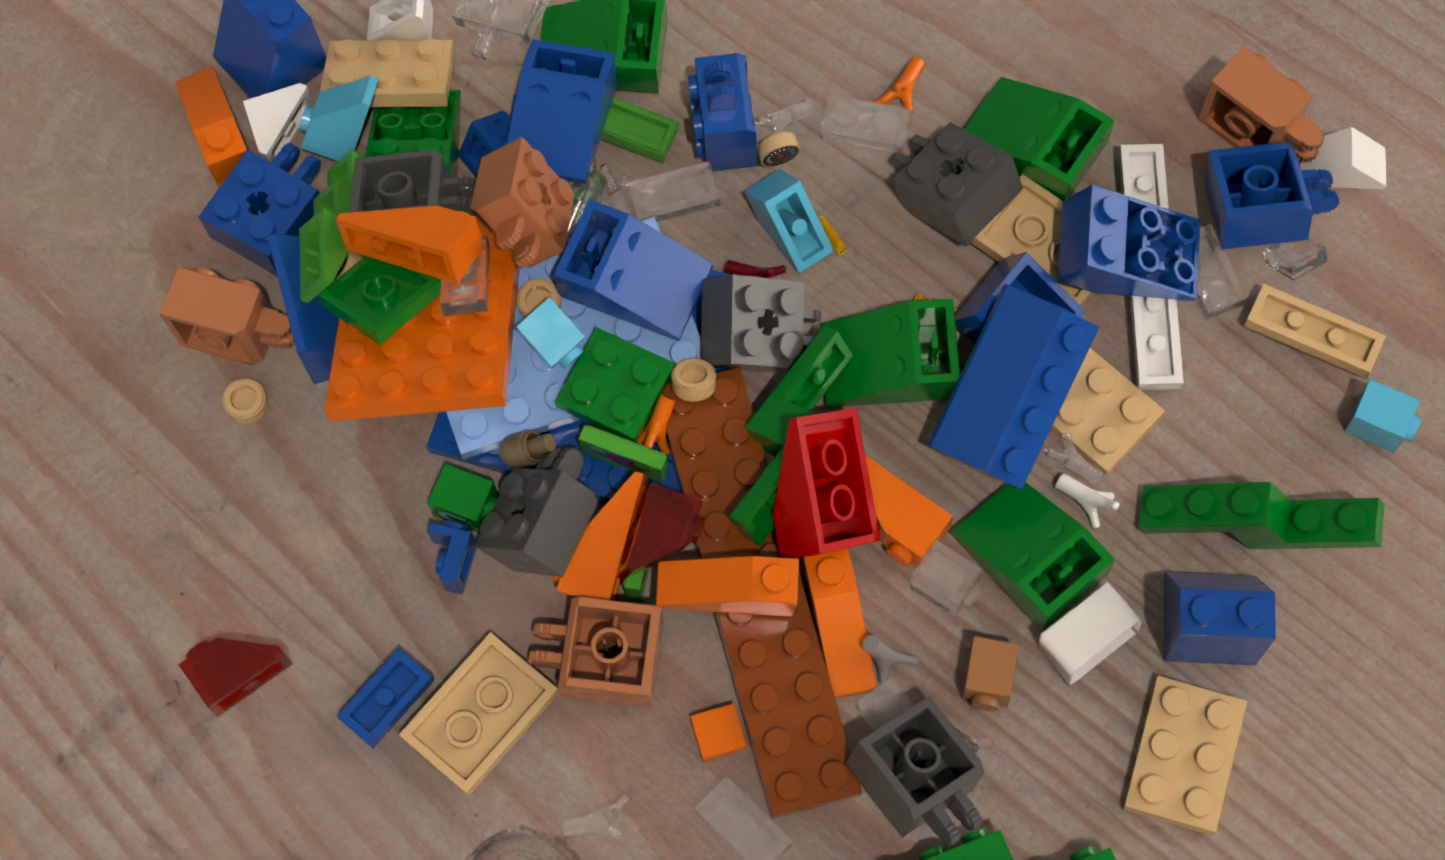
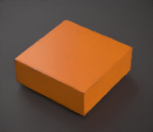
(718, 732)

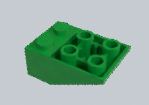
(624, 27)
(418, 129)
(1045, 131)
(897, 355)
(1034, 552)

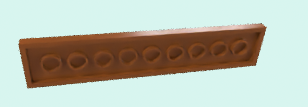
(771, 657)

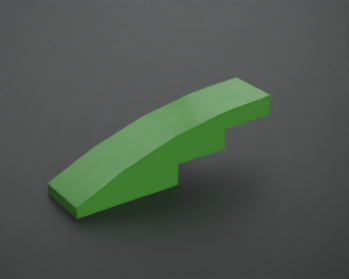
(319, 238)

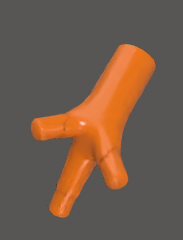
(904, 85)
(656, 428)

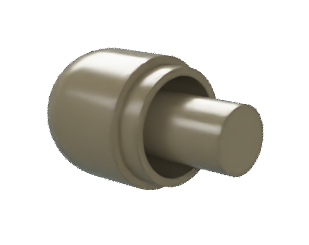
(525, 448)

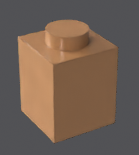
(990, 673)

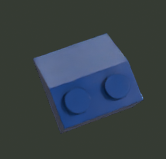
(1019, 272)

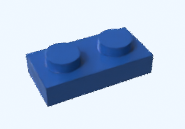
(385, 698)

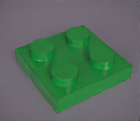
(379, 297)
(615, 385)

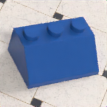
(311, 324)

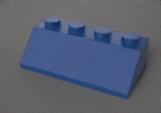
(1013, 386)

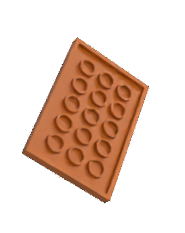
(433, 358)

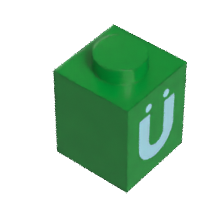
(462, 497)

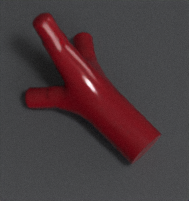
(738, 268)

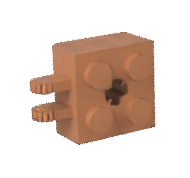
(1259, 106)
(523, 202)
(223, 316)
(590, 630)

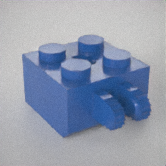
(723, 112)
(1264, 195)
(261, 202)

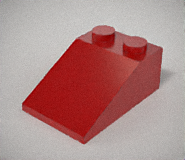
(824, 487)

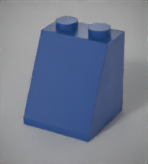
(267, 45)
(1217, 618)

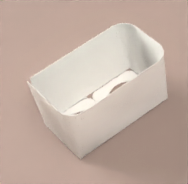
(1089, 633)

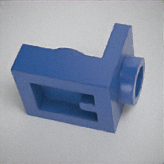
(483, 138)
(456, 561)

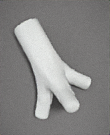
(1087, 497)

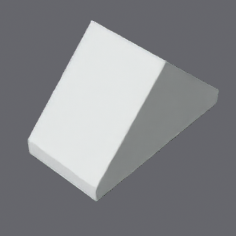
(400, 20)
(277, 117)
(1351, 159)

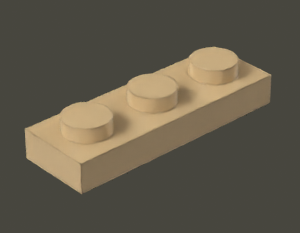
(1315, 331)

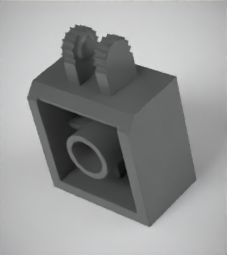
(408, 182)
(955, 182)
(754, 323)
(539, 515)
(918, 770)

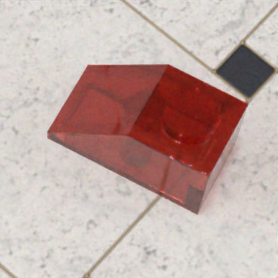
(660, 529)
(231, 670)

